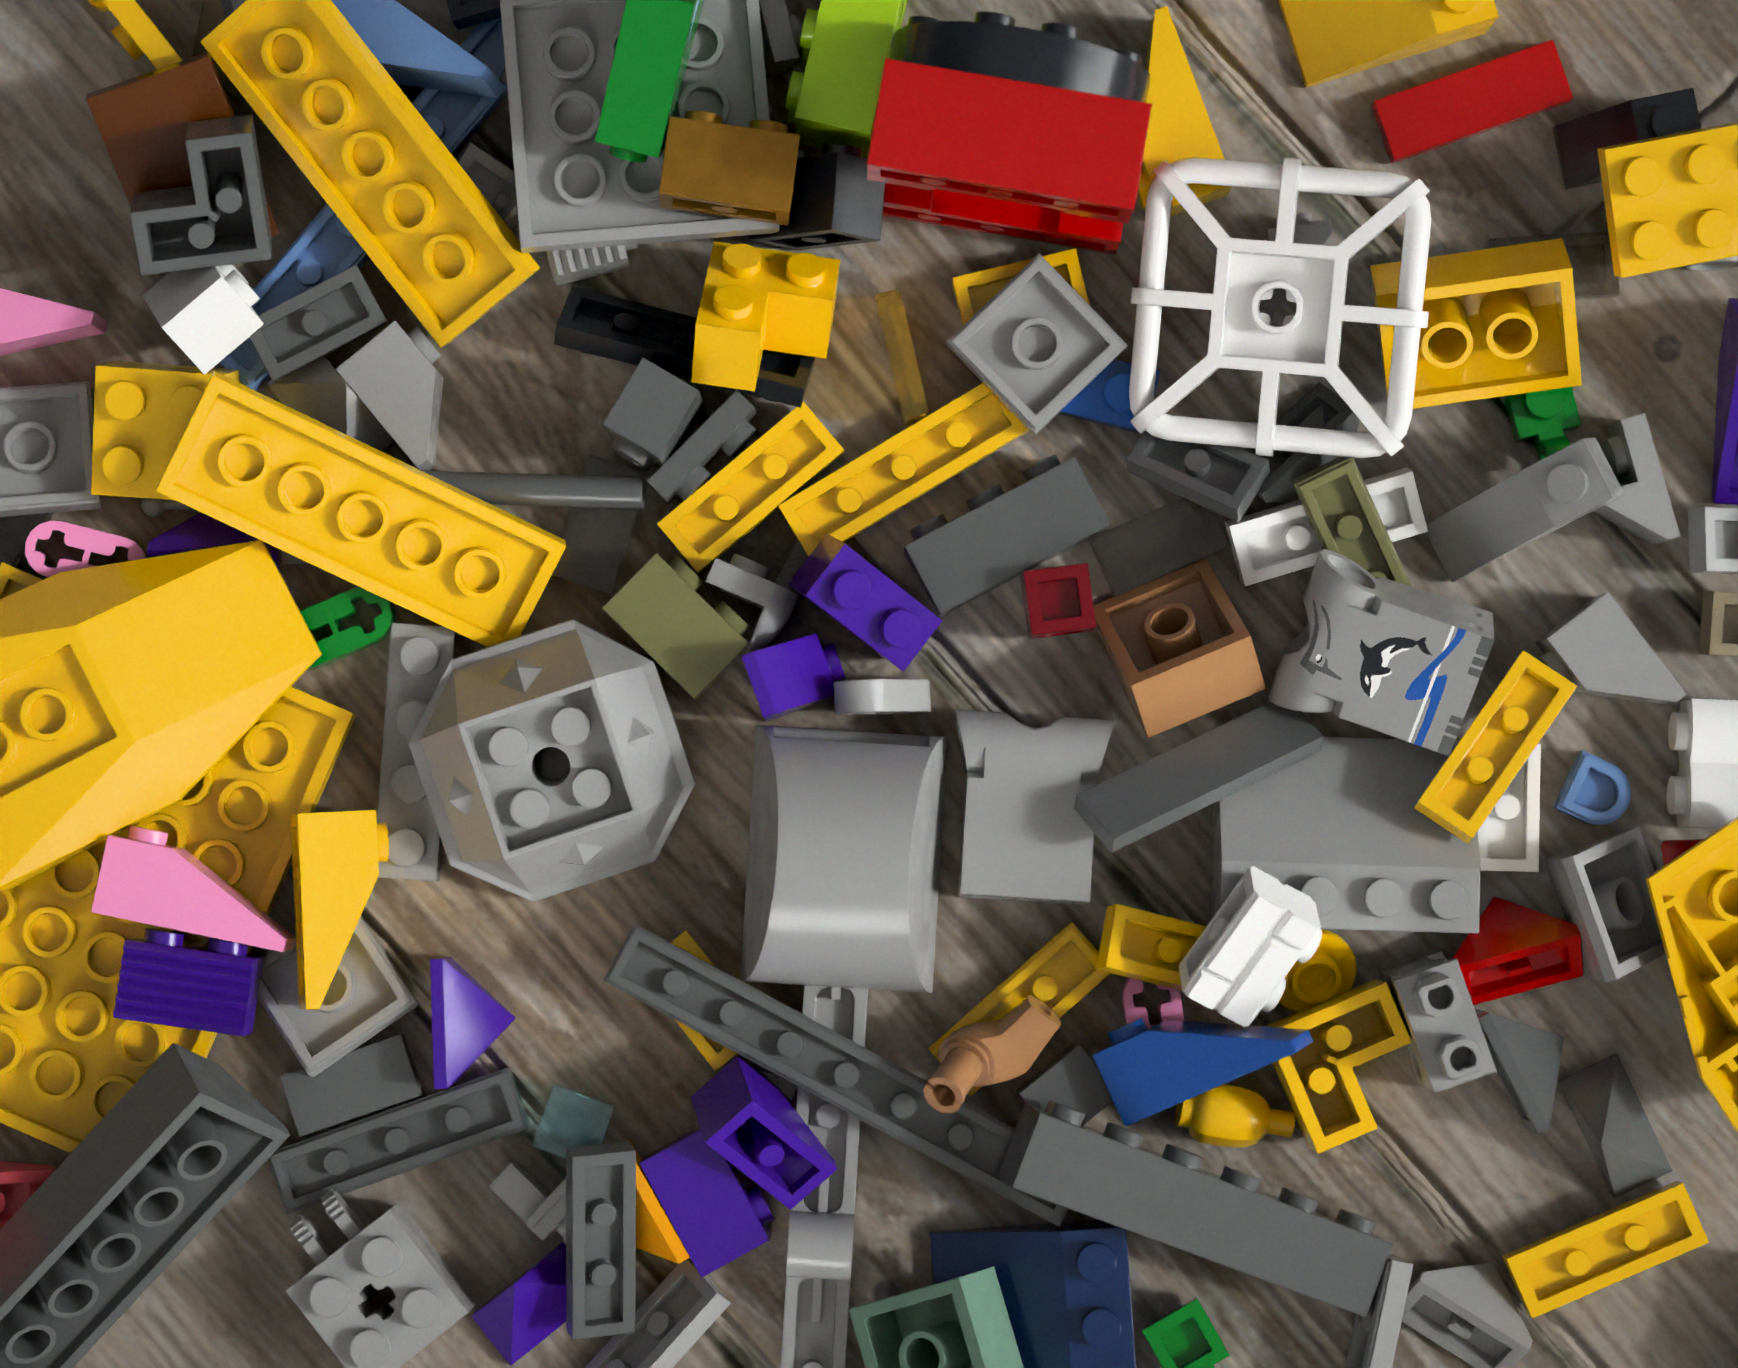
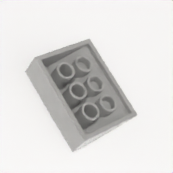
(1352, 840)

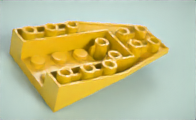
(132, 690)

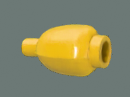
(1232, 1117)

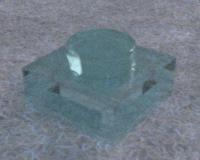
(572, 1121)

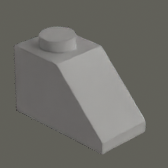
(400, 389)
(1607, 655)

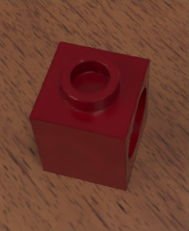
(1058, 601)

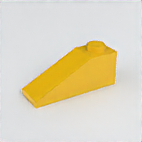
(1178, 116)
(332, 879)

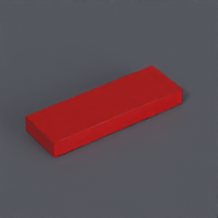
(1472, 101)

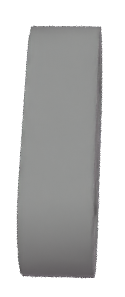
(882, 697)

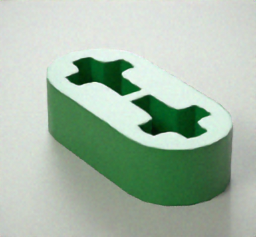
(353, 639)

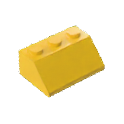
(1495, 323)

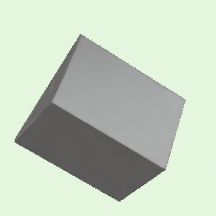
(1610, 903)

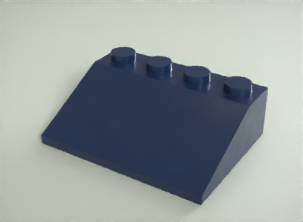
(1059, 1285)

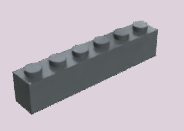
(1195, 1209)

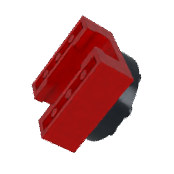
(1011, 131)

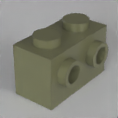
(678, 625)

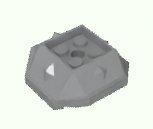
(567, 693)

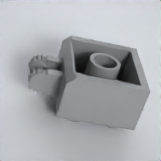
(382, 1254)

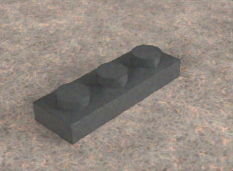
(600, 1240)

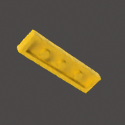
(902, 468)

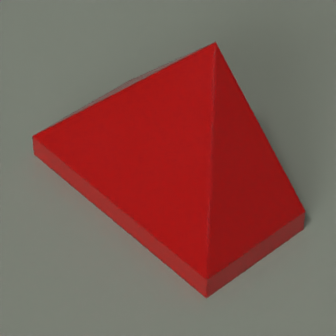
(1518, 952)

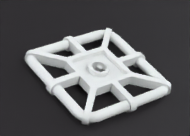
(1312, 279)

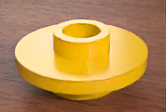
(1322, 976)

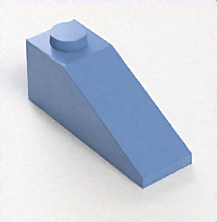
(416, 51)

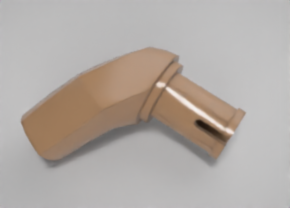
(990, 1053)

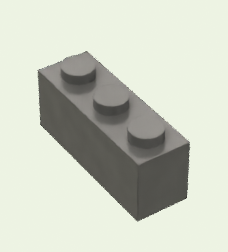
(1005, 533)

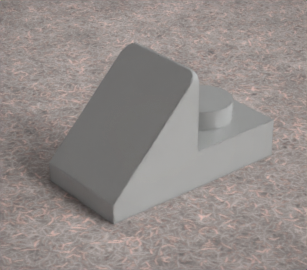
(1646, 503)

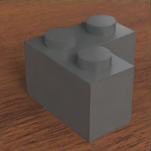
(217, 218)

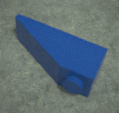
(1182, 1059)

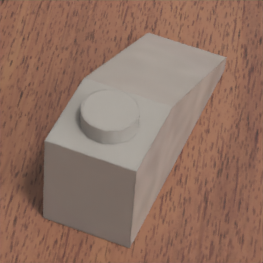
(1524, 508)

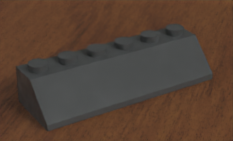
(126, 1206)

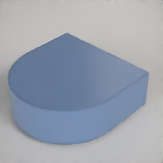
(1593, 791)

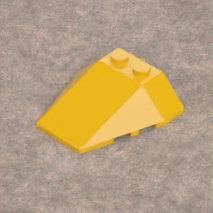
(1699, 932)

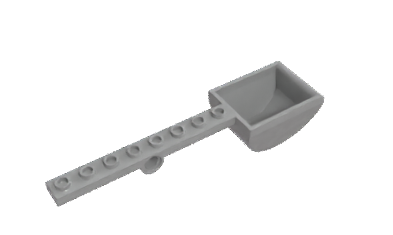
(844, 906)

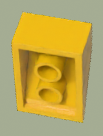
(1357, 35)

